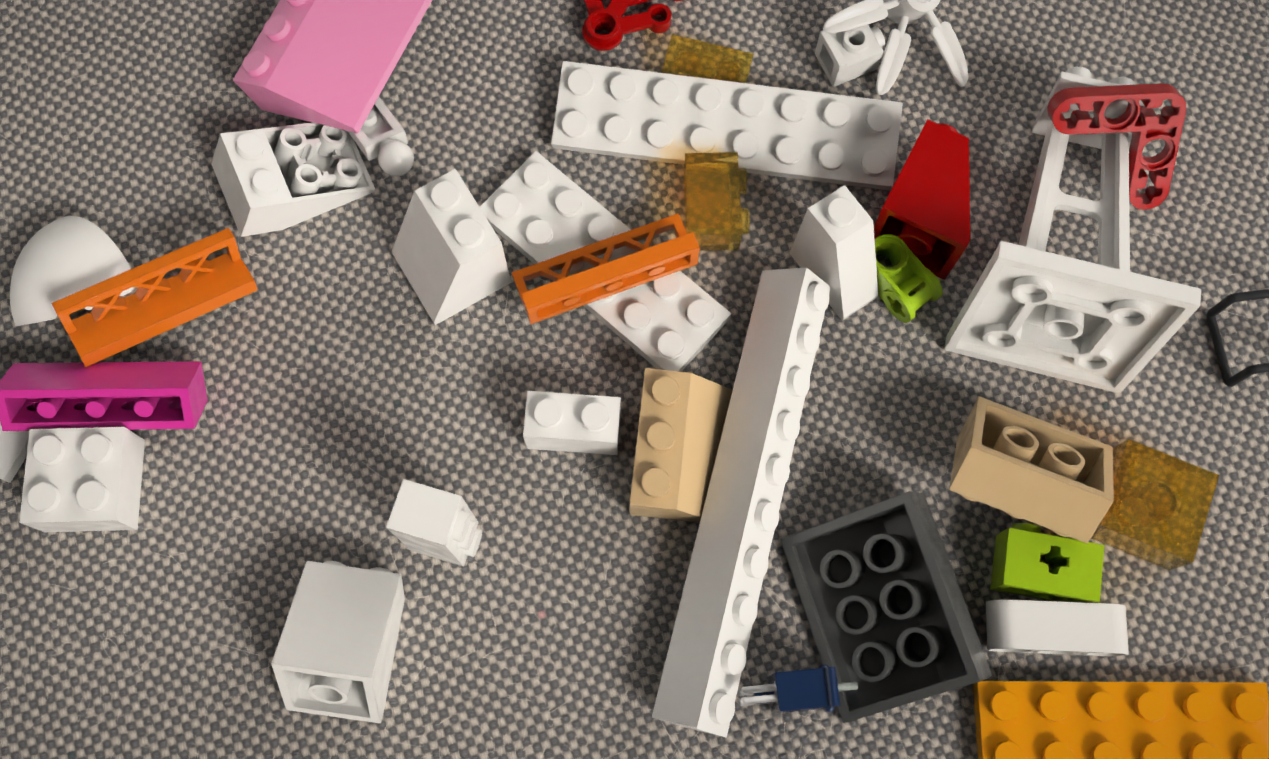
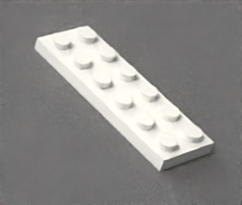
(551, 215)

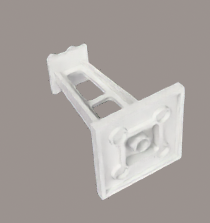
(1064, 312)

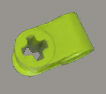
(903, 279)

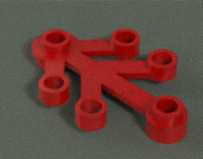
(612, 21)

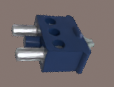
(798, 690)

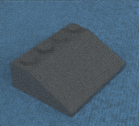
(886, 606)

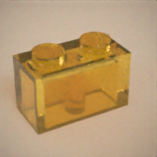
(713, 200)

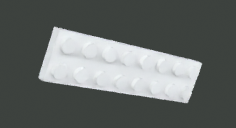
(769, 126)

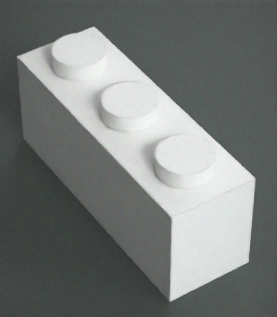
(434, 523)

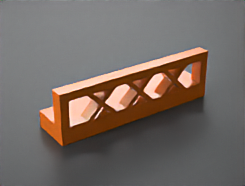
(607, 277)
(158, 302)

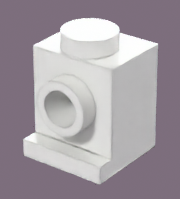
(850, 53)

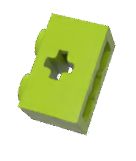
(1020, 572)

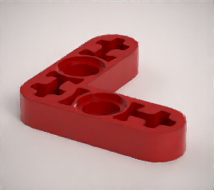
(1139, 120)

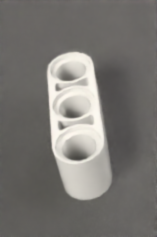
(1056, 628)

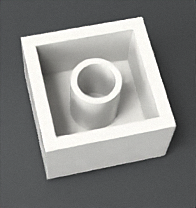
(82, 479)

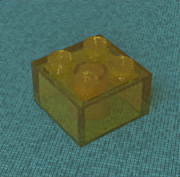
(1156, 506)

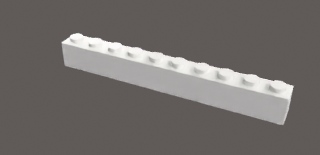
(742, 504)

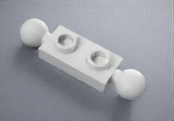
(386, 139)

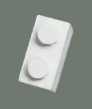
(572, 422)

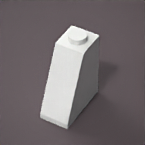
(839, 249)

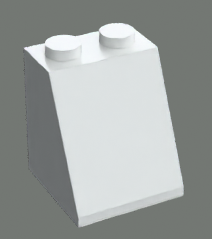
(449, 248)
(340, 641)

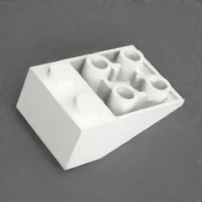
(288, 174)

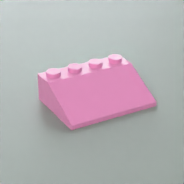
(328, 58)

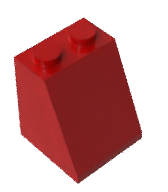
(932, 199)

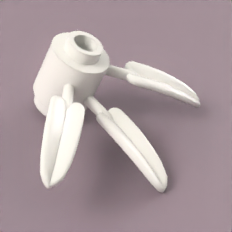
(898, 43)

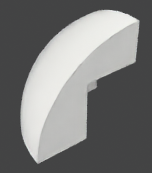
(60, 262)

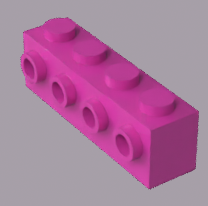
(102, 395)

